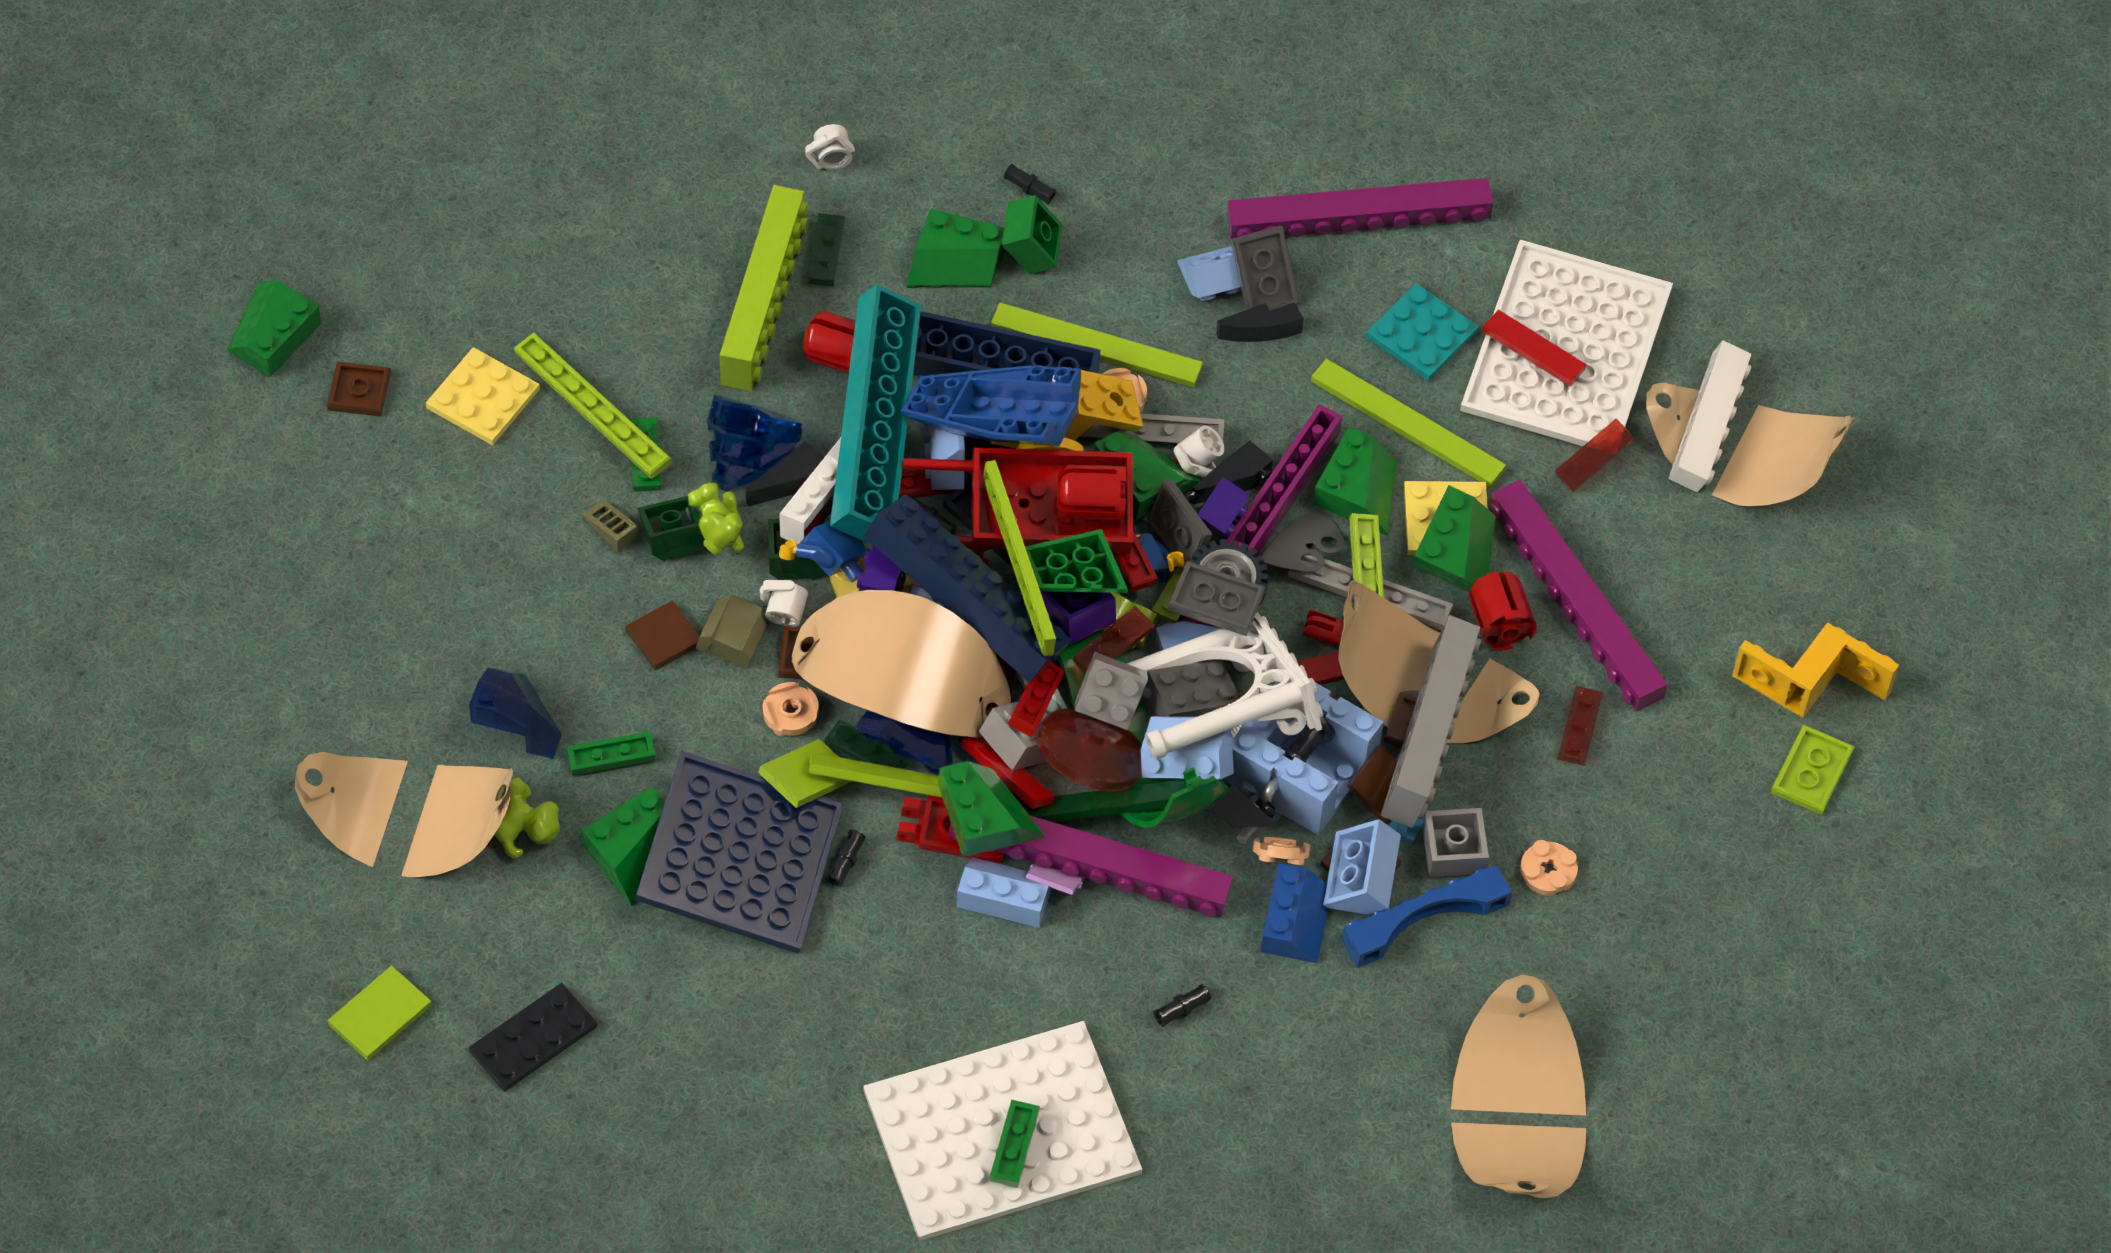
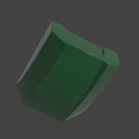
(671, 528)
(788, 569)

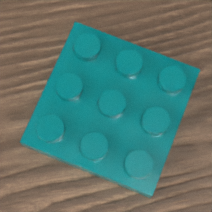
(1422, 331)

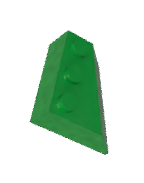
(956, 252)
(274, 326)
(1148, 468)
(1358, 479)
(1457, 540)
(1076, 564)
(983, 809)
(623, 840)

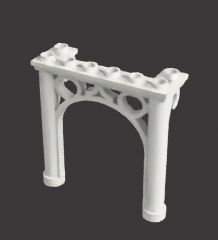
(1256, 652)

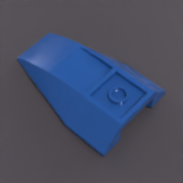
(999, 404)

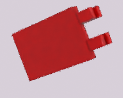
(933, 828)

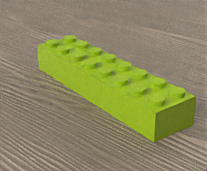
(763, 288)

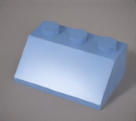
(1211, 273)
(944, 446)
(1208, 756)
(1362, 868)
(1002, 892)

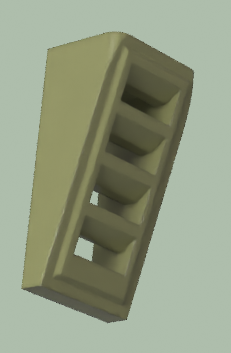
(619, 540)

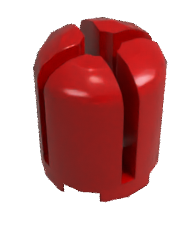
(830, 340)
(1092, 492)
(1502, 610)

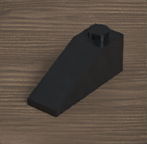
(1244, 468)
(785, 476)

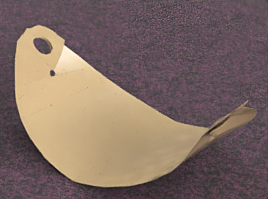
(1776, 456)
(1388, 654)
(902, 661)
(454, 825)
(1520, 1068)

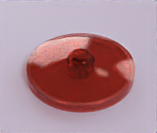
(1090, 750)

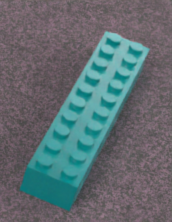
(873, 419)

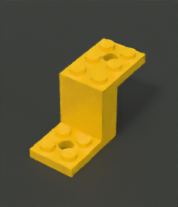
(1098, 408)
(1803, 684)

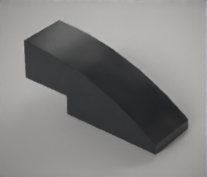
(1261, 324)

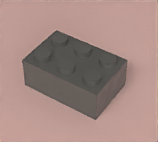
(1188, 689)

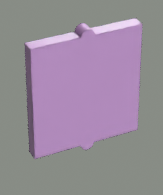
(1055, 878)

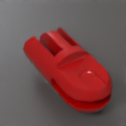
(1323, 628)

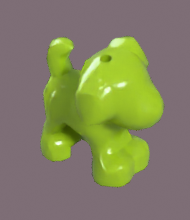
(719, 519)
(538, 822)

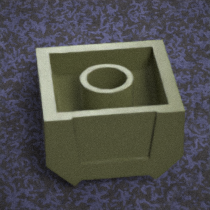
(733, 630)

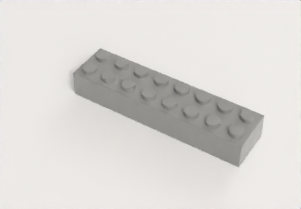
(1432, 722)

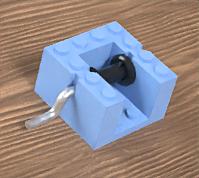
(1308, 770)

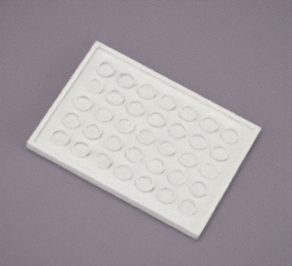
(1590, 312)
(949, 1119)

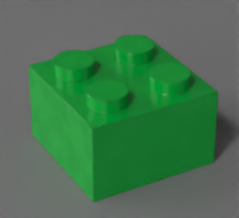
(1032, 234)

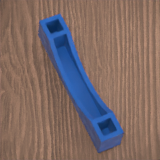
(1478, 894)

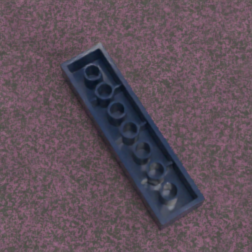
(964, 346)
(962, 584)

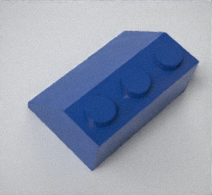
(1295, 914)

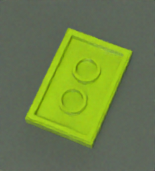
(1812, 769)
(792, 777)
(379, 1013)

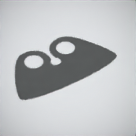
(1291, 543)

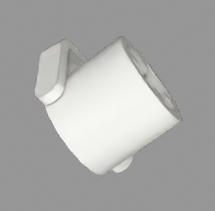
(832, 148)
(1199, 451)
(784, 603)

